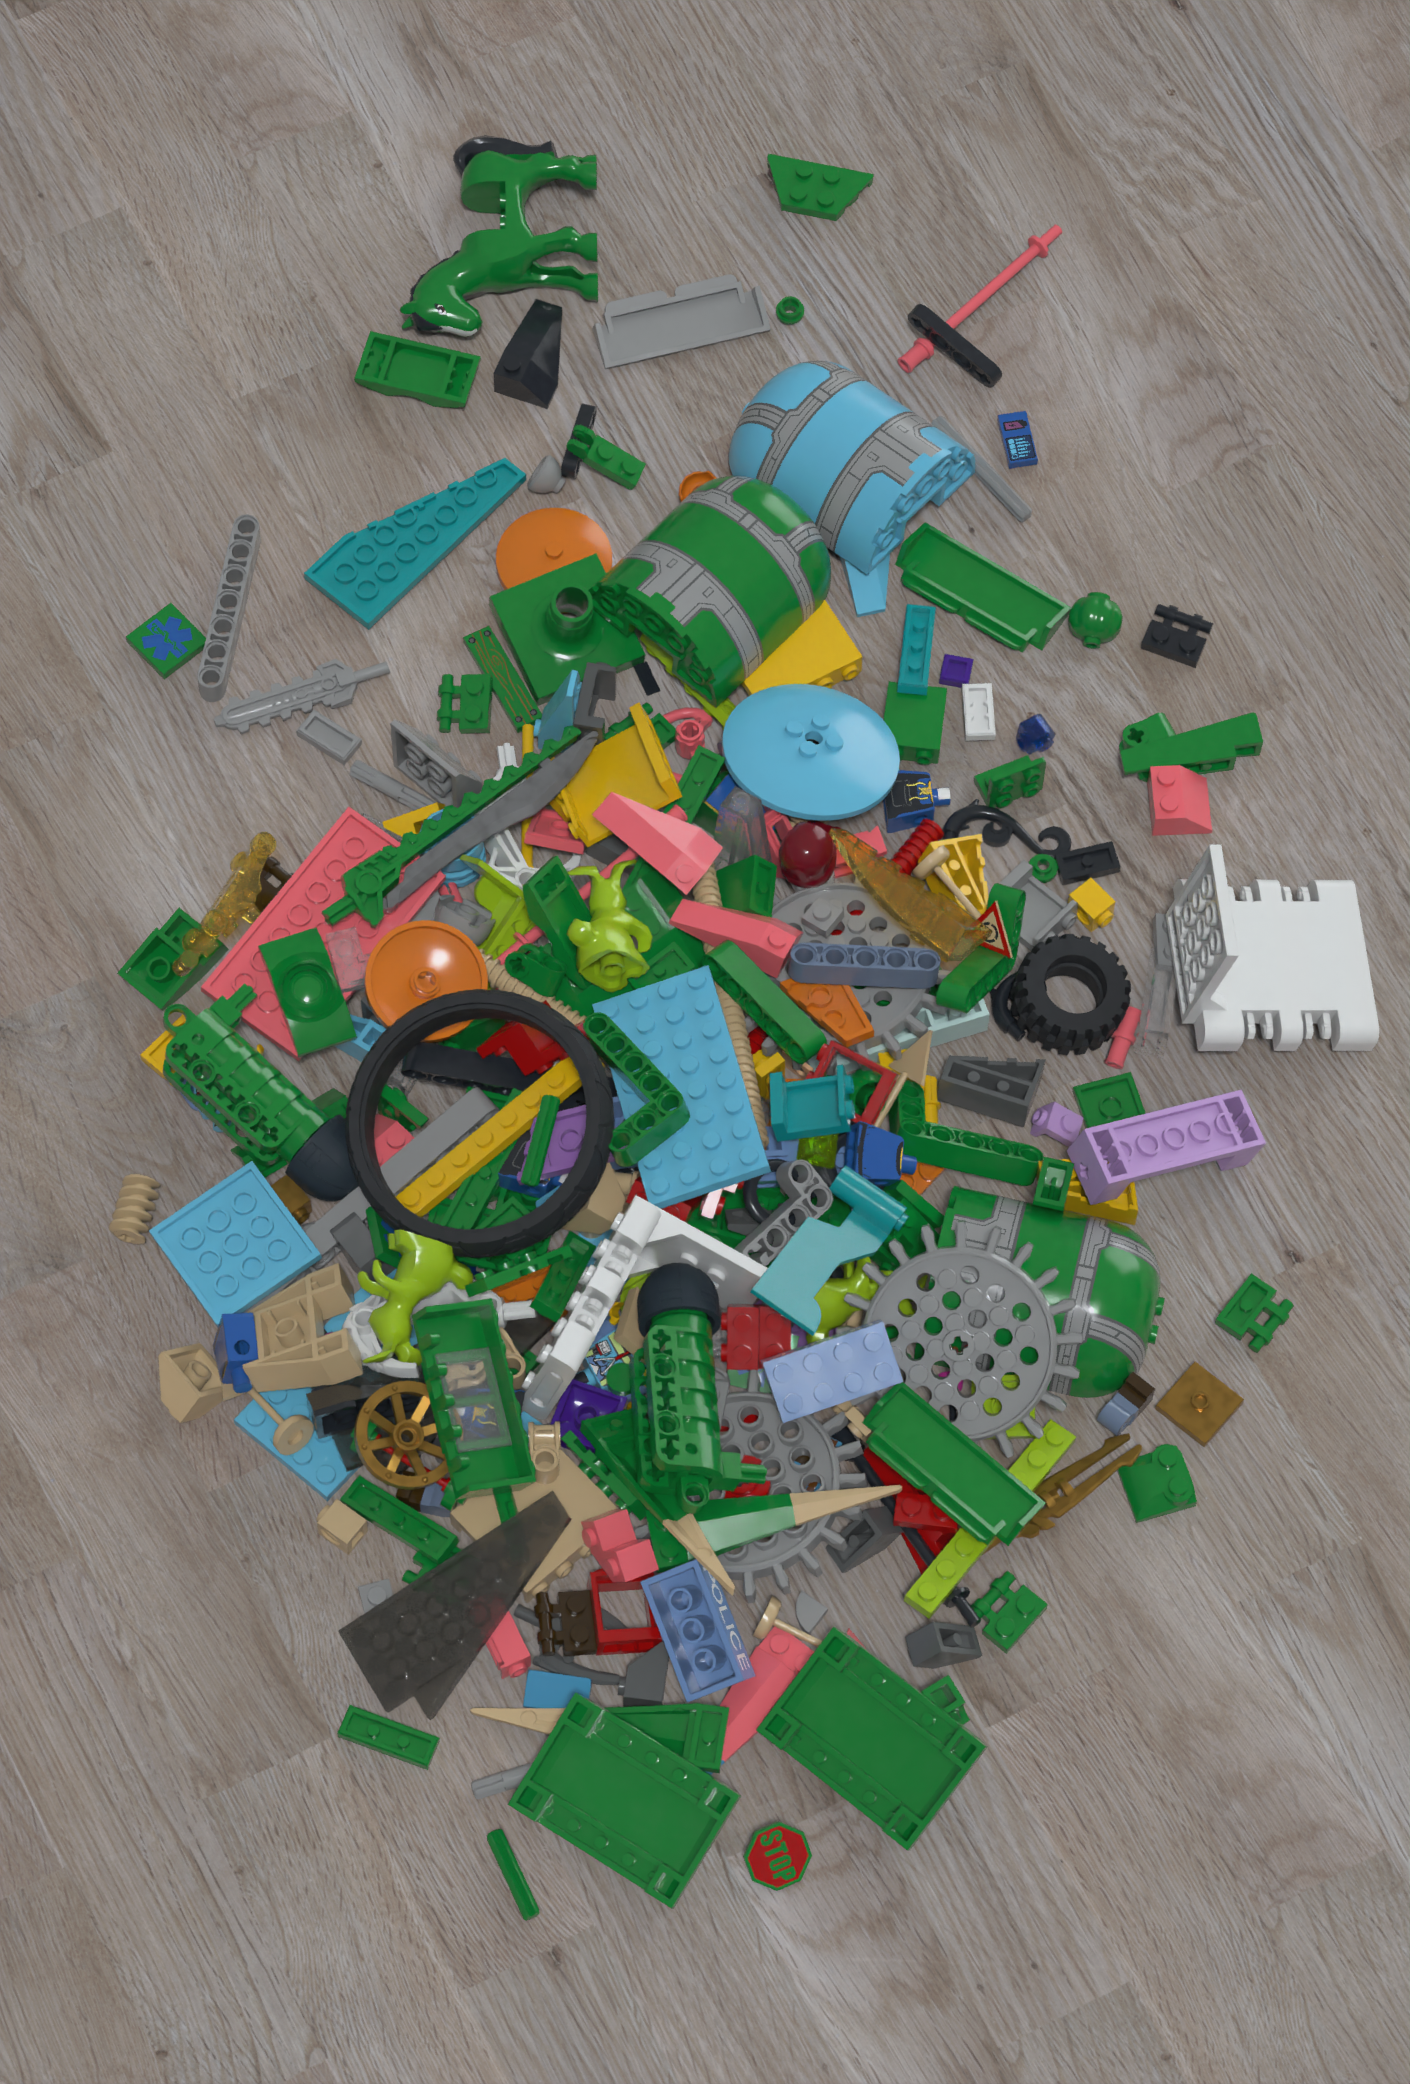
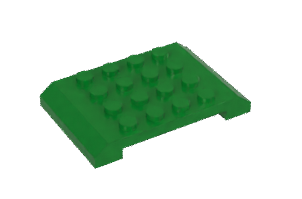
(872, 1737)
(625, 1799)

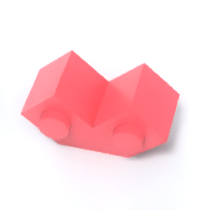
(616, 1546)

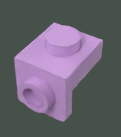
(1057, 1123)

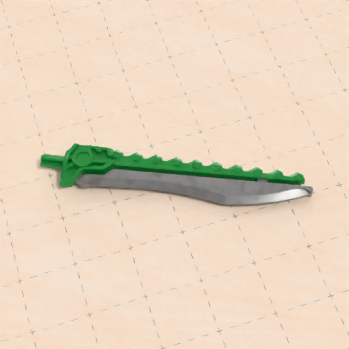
(380, 873)

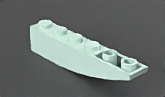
(944, 1027)

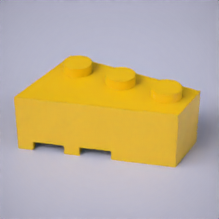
(963, 868)
(1122, 1209)

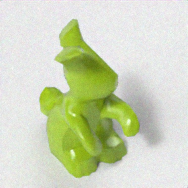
(604, 944)
(420, 1274)
(832, 1294)

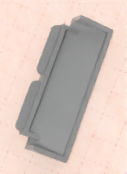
(693, 318)

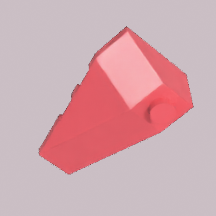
(666, 843)
(760, 937)

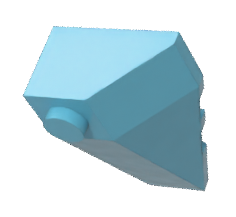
(867, 590)
(559, 711)

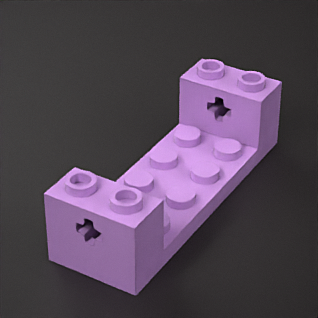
(1165, 1143)

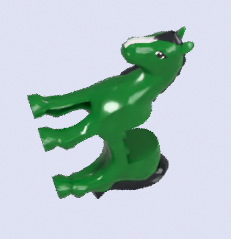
(499, 179)

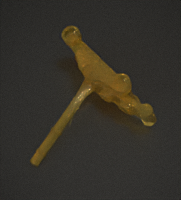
(232, 902)

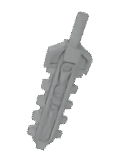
(331, 684)

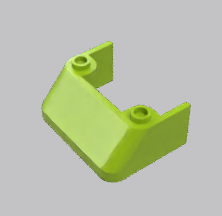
(505, 904)

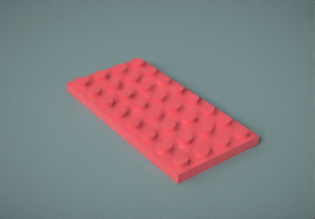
(300, 908)

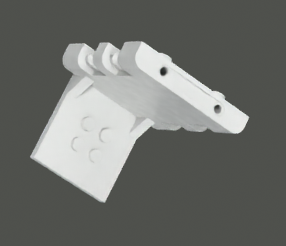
(1270, 961)
(637, 1246)

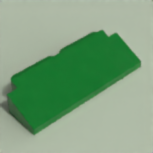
(979, 590)
(949, 1467)

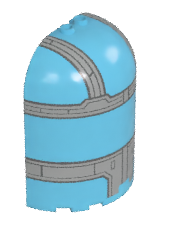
(846, 457)

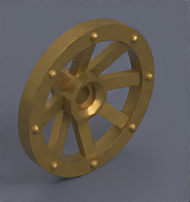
(409, 1427)

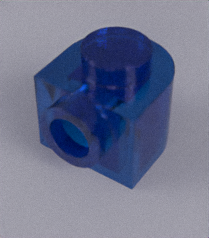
(1035, 734)

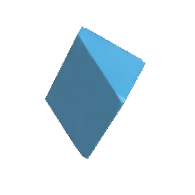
(553, 1689)

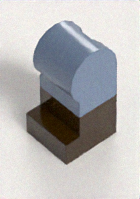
(1126, 1404)
(424, 1499)

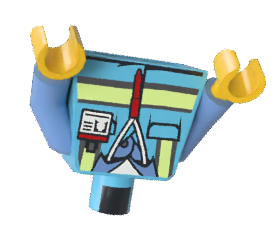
(605, 1353)

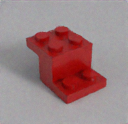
(526, 1045)

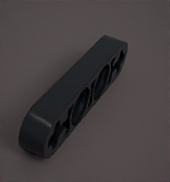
(954, 345)

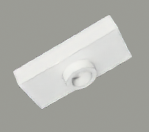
(978, 712)

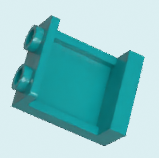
(811, 1105)

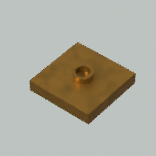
(1199, 1404)

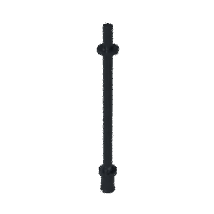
(957, 1596)

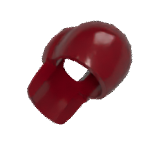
(808, 854)

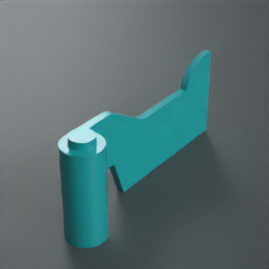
(822, 1247)

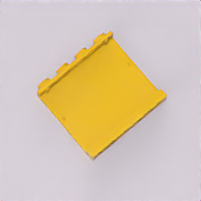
(624, 764)

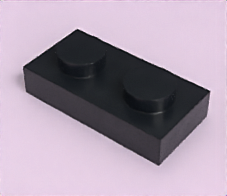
(1087, 863)

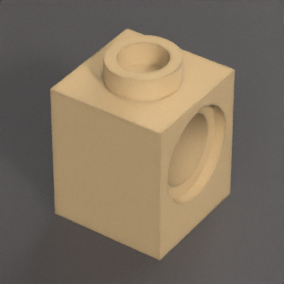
(341, 1526)

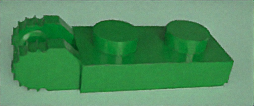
(605, 457)

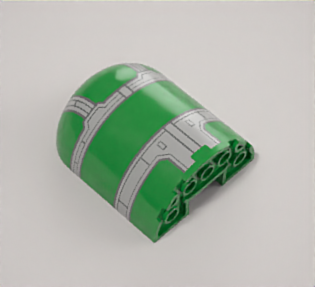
(720, 582)
(1099, 1266)

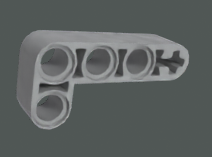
(798, 1203)

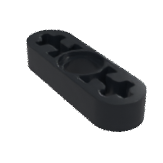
(572, 463)

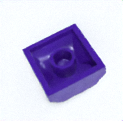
(584, 1402)

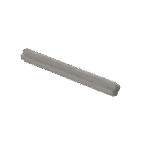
(988, 475)

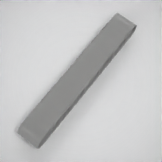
(229, 619)

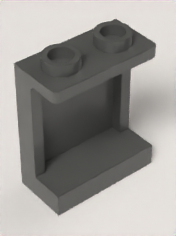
(598, 683)

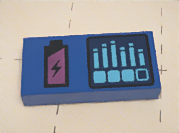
(1017, 439)

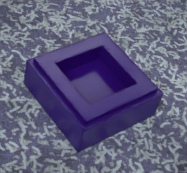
(955, 670)

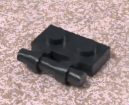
(1173, 642)

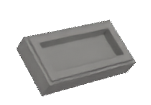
(329, 737)

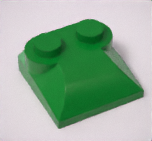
(1158, 1484)

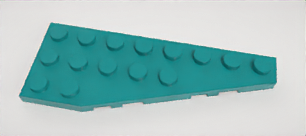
(383, 562)

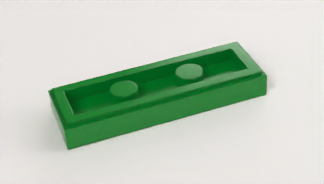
(388, 1737)

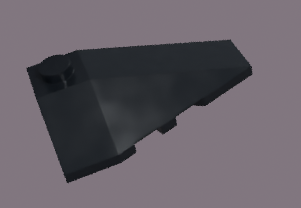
(532, 357)
(337, 1407)

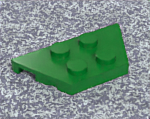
(815, 187)

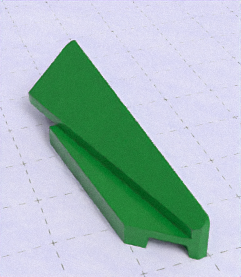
(1199, 750)

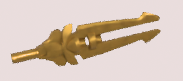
(1058, 1506)

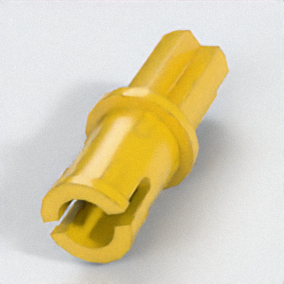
(931, 1100)

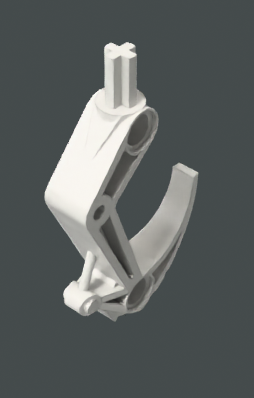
(502, 845)
(369, 1345)

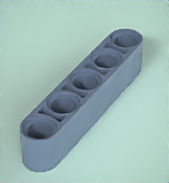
(864, 965)

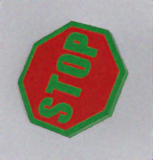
(777, 1856)

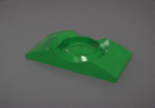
(417, 370)
(552, 906)
(307, 992)

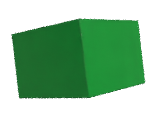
(1053, 1184)

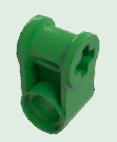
(1146, 731)
(539, 969)

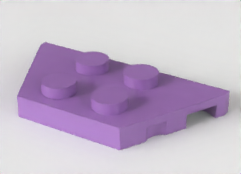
(564, 1143)

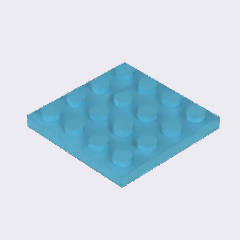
(235, 1243)

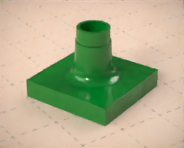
(551, 644)

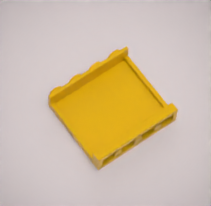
(813, 655)

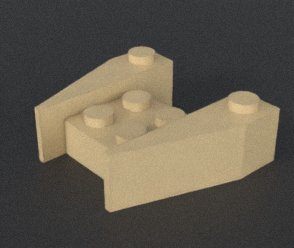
(292, 1336)

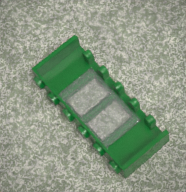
(473, 1398)

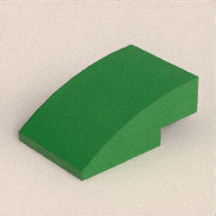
(151, 965)

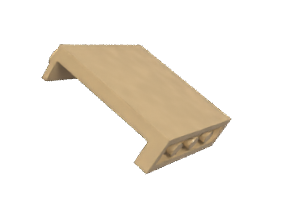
(578, 1496)

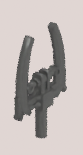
(565, 1665)

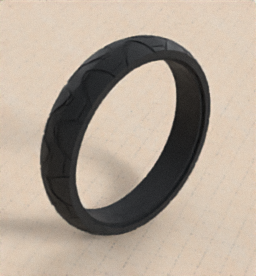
(426, 1020)

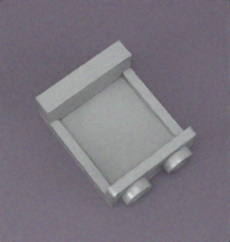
(1043, 911)

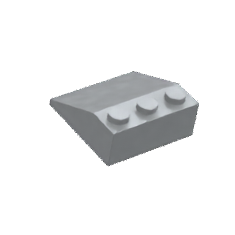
(431, 767)

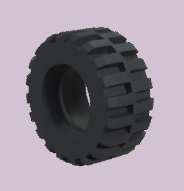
(1086, 963)

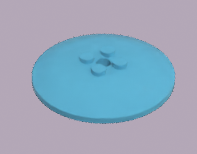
(807, 780)

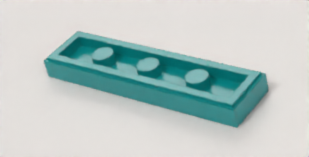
(916, 649)

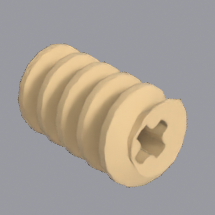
(132, 1208)

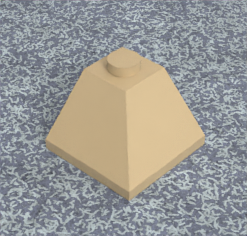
(601, 1206)
(189, 1382)

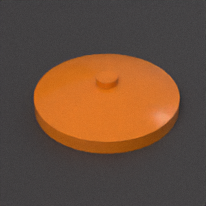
(546, 542)
(418, 965)

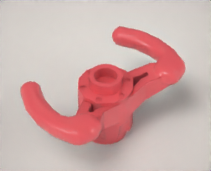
(689, 732)

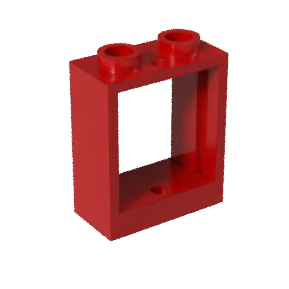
(882, 1091)
(621, 1640)

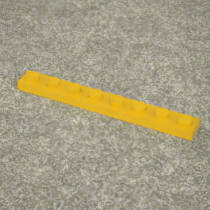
(488, 1140)

